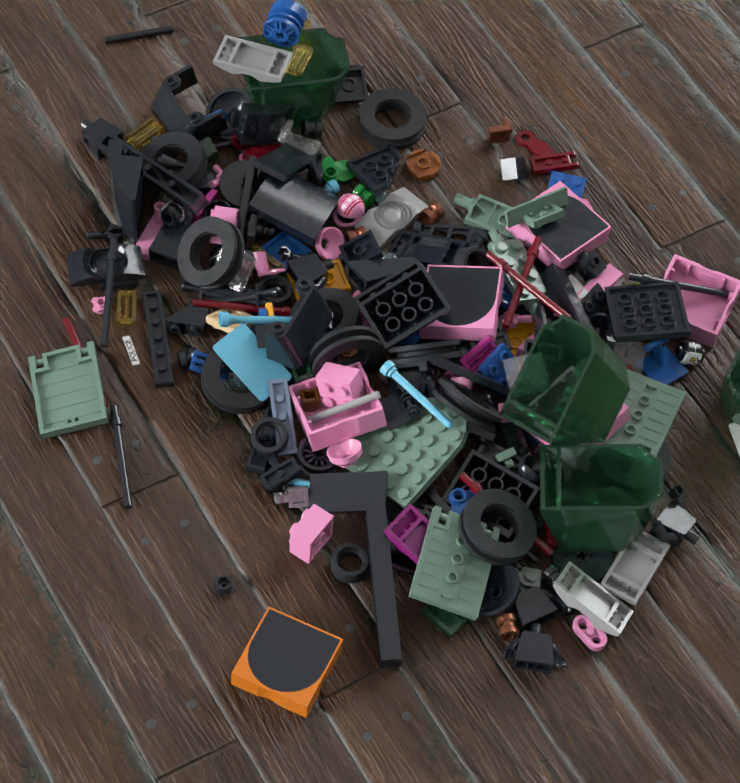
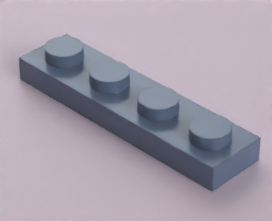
(282, 410)

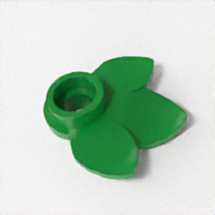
(336, 169)

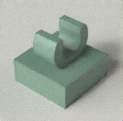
(505, 457)

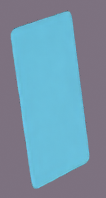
(249, 362)

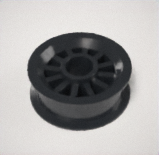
(310, 463)

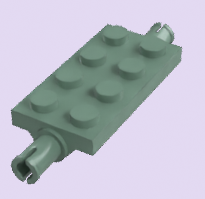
(485, 213)
(516, 256)

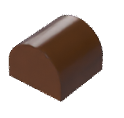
(310, 399)

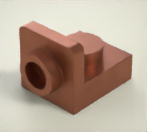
(499, 133)

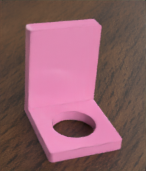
(262, 266)

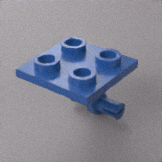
(662, 364)

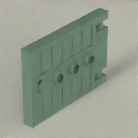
(68, 390)
(651, 413)
(450, 568)

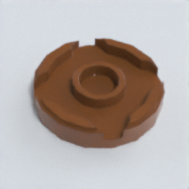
(423, 164)

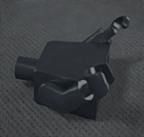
(306, 265)
(675, 521)
(534, 651)

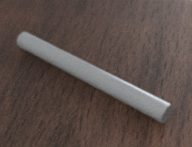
(344, 407)

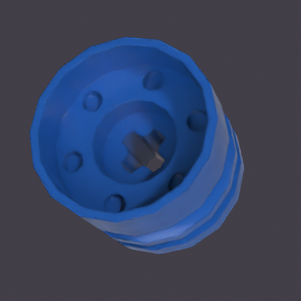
(284, 23)

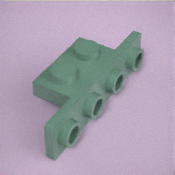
(538, 210)

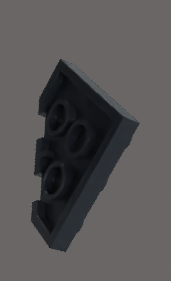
(376, 168)

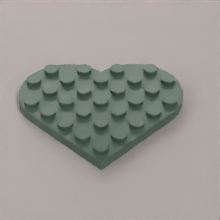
(412, 452)

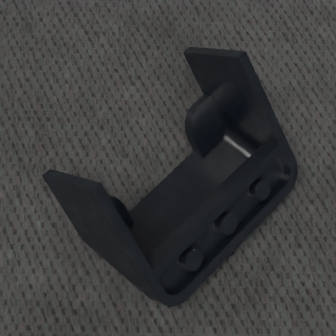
(174, 117)

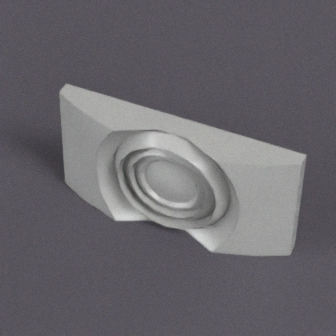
(253, 59)
(392, 216)
(635, 568)
(592, 600)

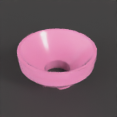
(334, 239)
(345, 453)

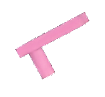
(151, 231)

